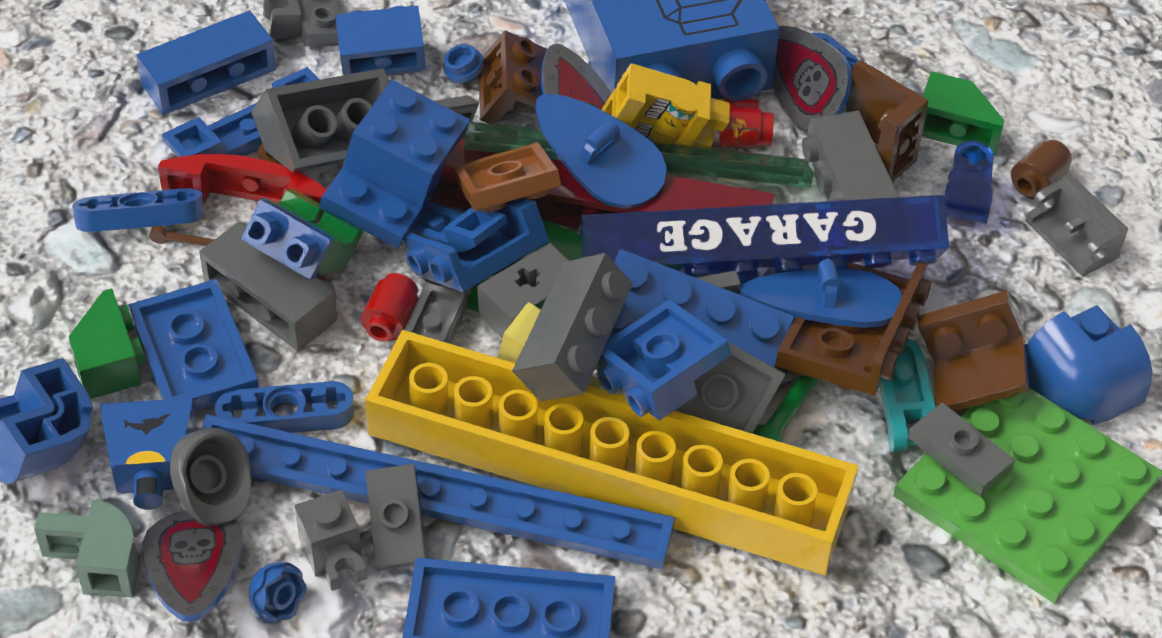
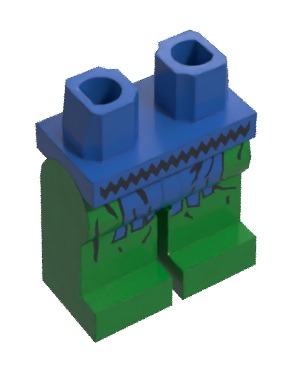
(297, 239)

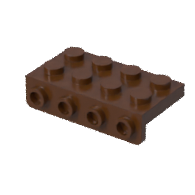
(856, 355)

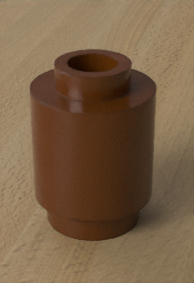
(1041, 167)

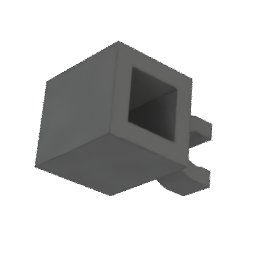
(330, 537)

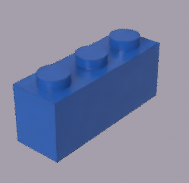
(206, 62)

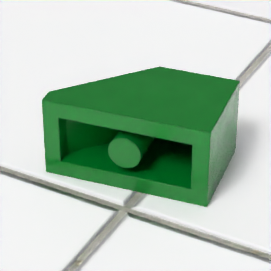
(960, 113)

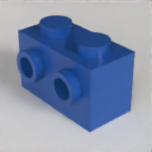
(381, 40)

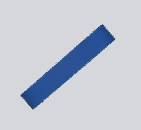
(138, 210)
(298, 394)

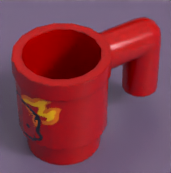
(747, 126)

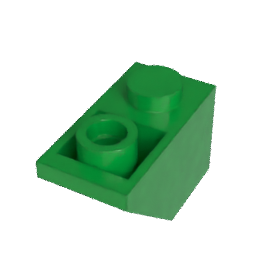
(102, 348)

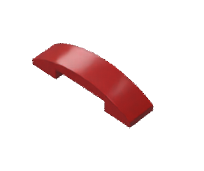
(235, 177)

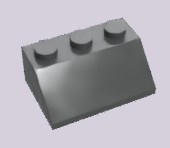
(315, 120)

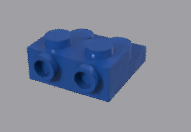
(660, 359)

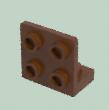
(509, 76)
(891, 115)
(976, 351)

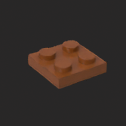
(506, 177)

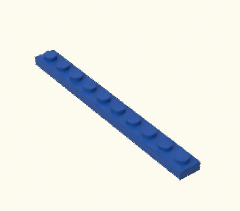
(460, 495)

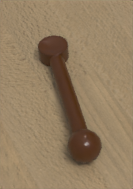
(160, 234)

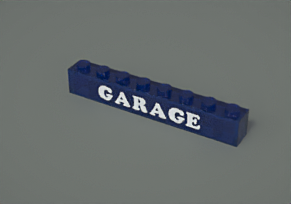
(775, 235)

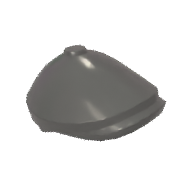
(211, 476)

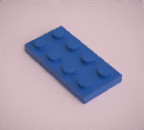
(736, 318)
(506, 602)

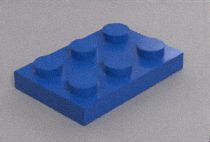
(193, 344)

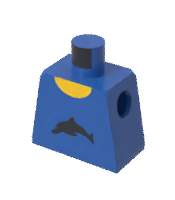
(142, 443)

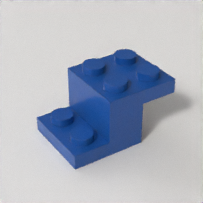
(394, 163)

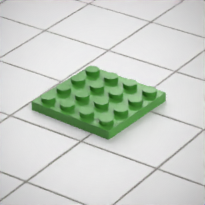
(1054, 506)

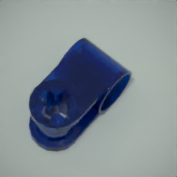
(969, 183)

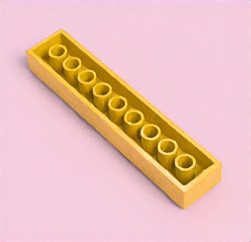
(596, 447)

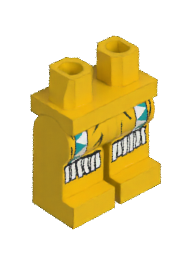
(667, 107)

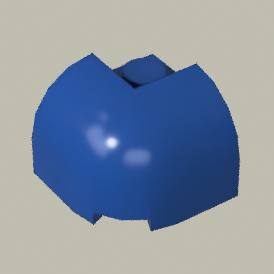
(1089, 365)
(42, 421)

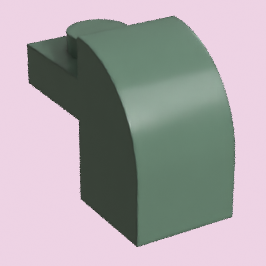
(99, 542)

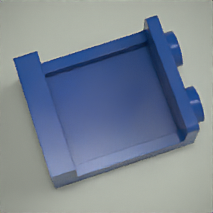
(467, 268)

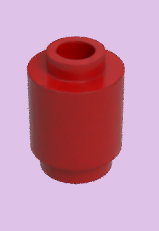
(389, 307)

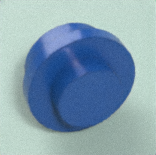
(463, 63)

